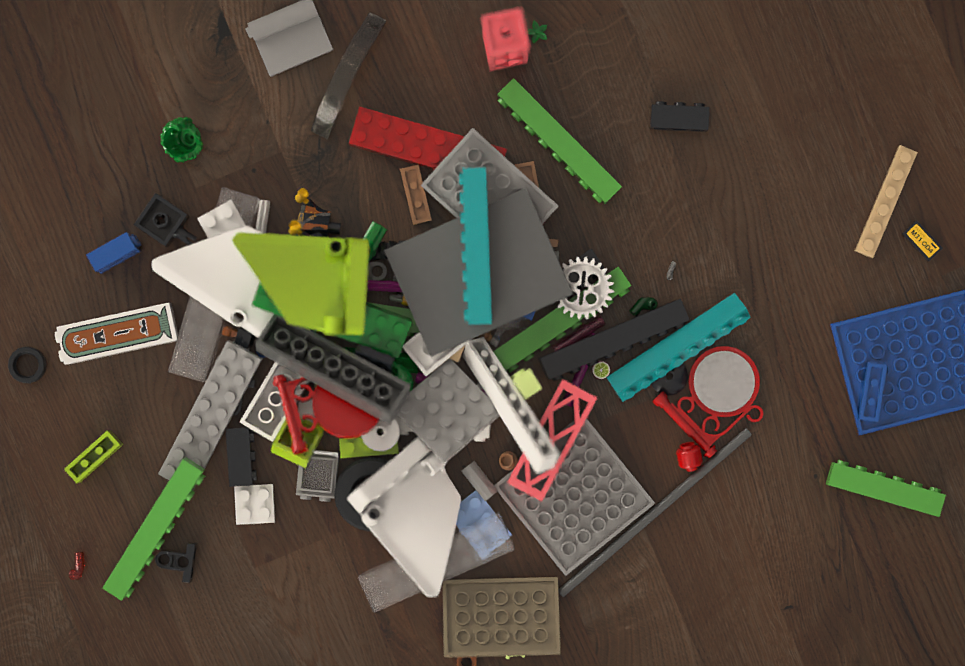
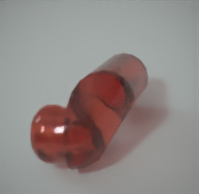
(79, 566)

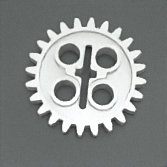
(600, 290)

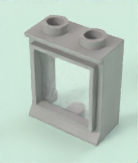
(319, 476)

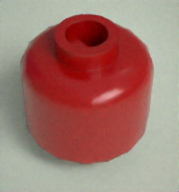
(689, 456)

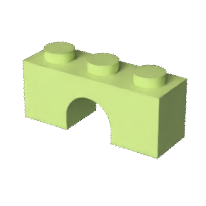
(525, 383)

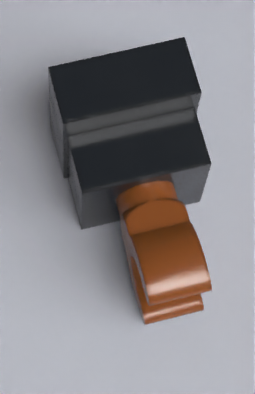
(243, 337)

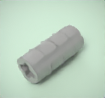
(479, 480)

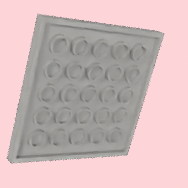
(585, 503)

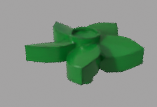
(537, 32)

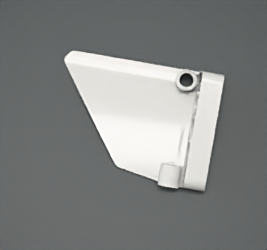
(217, 278)
(413, 512)

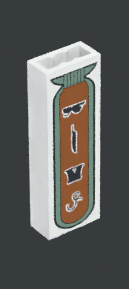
(116, 333)

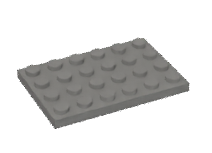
(502, 177)

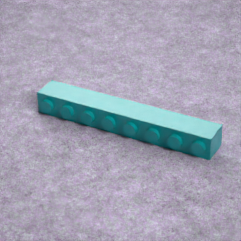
(476, 246)
(678, 347)

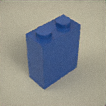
(114, 252)

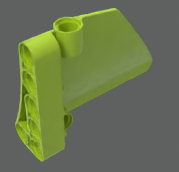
(309, 279)

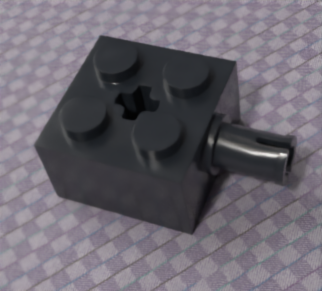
(174, 224)

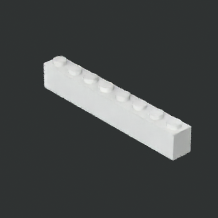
(510, 405)

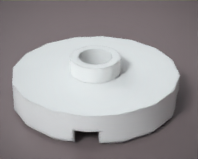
(385, 441)

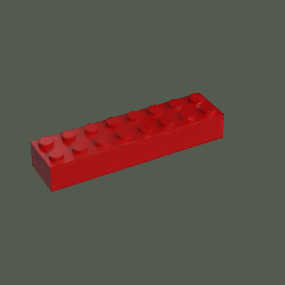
(404, 139)

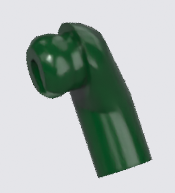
(643, 303)

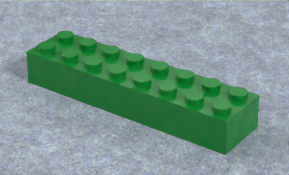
(382, 328)

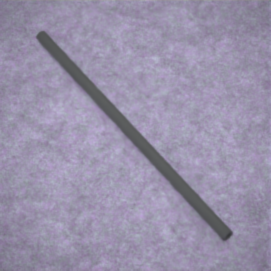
(654, 512)

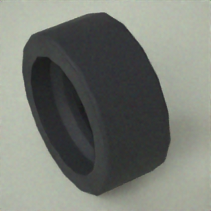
(27, 379)

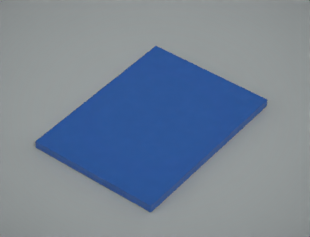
(922, 355)

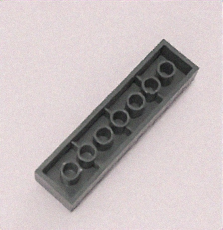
(333, 368)

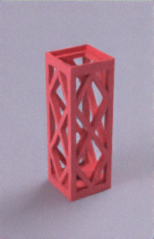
(497, 47)
(579, 421)

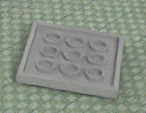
(447, 410)

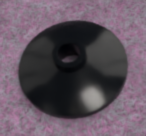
(674, 385)

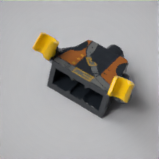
(312, 219)

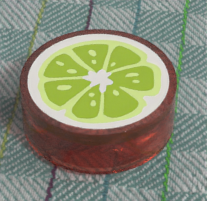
(601, 370)

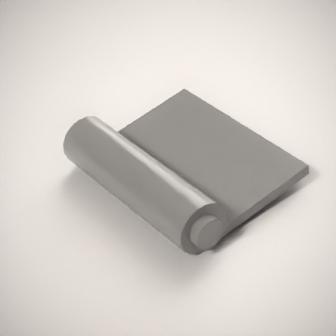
(289, 36)

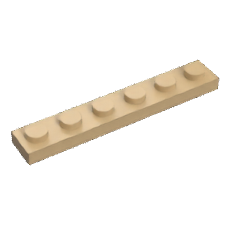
(886, 201)

